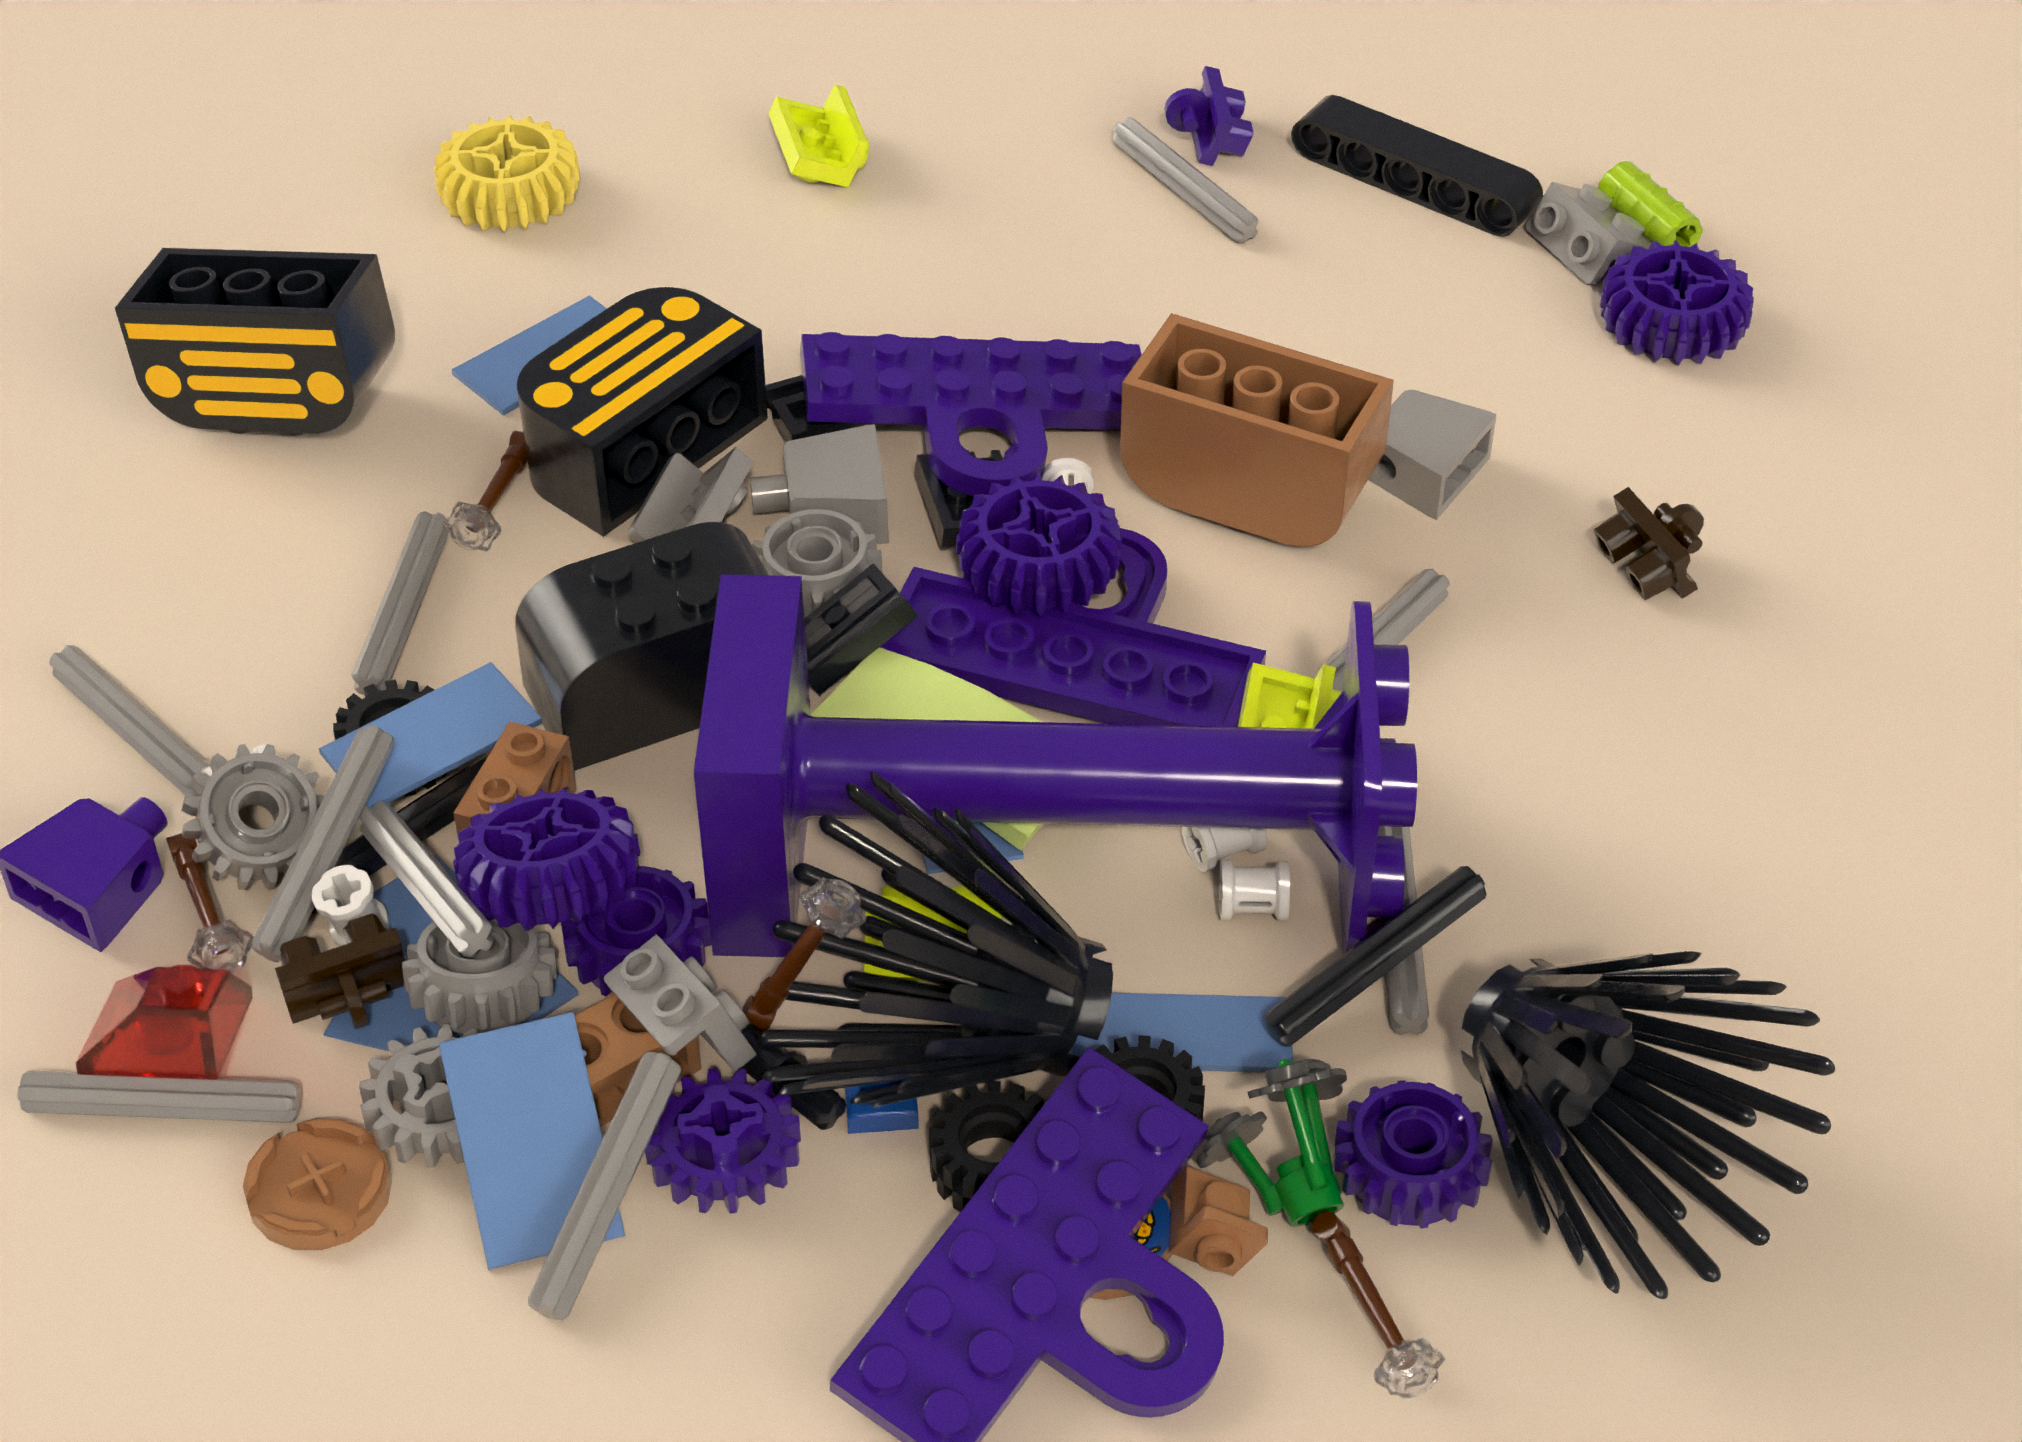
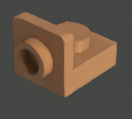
(1213, 1222)

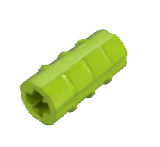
(1650, 205)

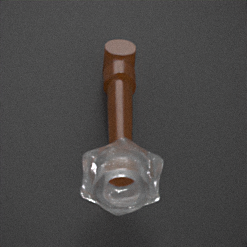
(472, 524)
(831, 909)
(218, 943)
(1409, 1364)

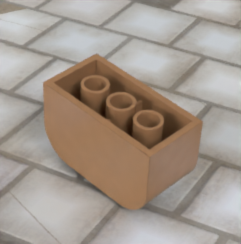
(1251, 431)

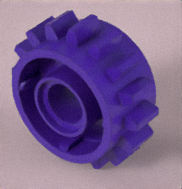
(650, 907)
(1378, 1159)

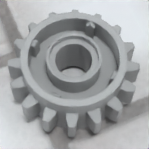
(821, 548)
(250, 781)
(482, 990)

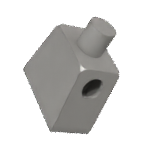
(1433, 450)
(831, 473)

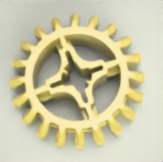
(507, 173)

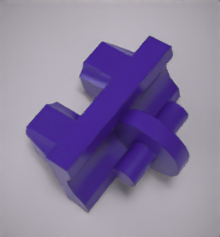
(1211, 117)

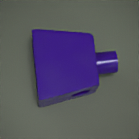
(87, 868)

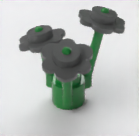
(1306, 1181)

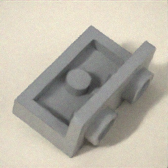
(1584, 229)
(689, 496)
(678, 1004)

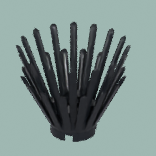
(1012, 987)
(1566, 1054)

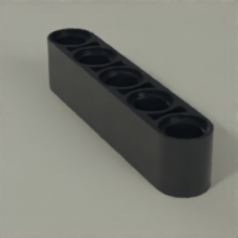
(1417, 165)

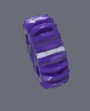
(1676, 302)
(1039, 544)
(547, 858)

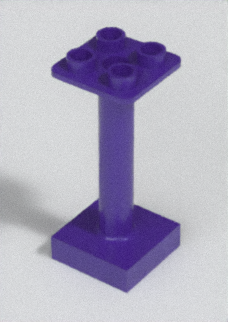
(774, 766)

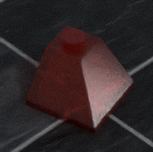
(167, 1024)

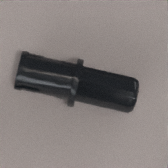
(818, 1107)

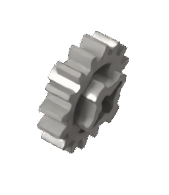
(419, 1083)

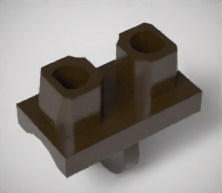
(1661, 538)
(343, 976)

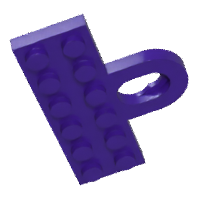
(965, 385)
(1083, 662)
(1026, 1258)

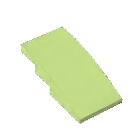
(905, 688)

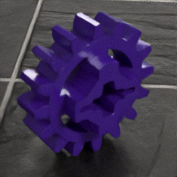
(724, 1141)

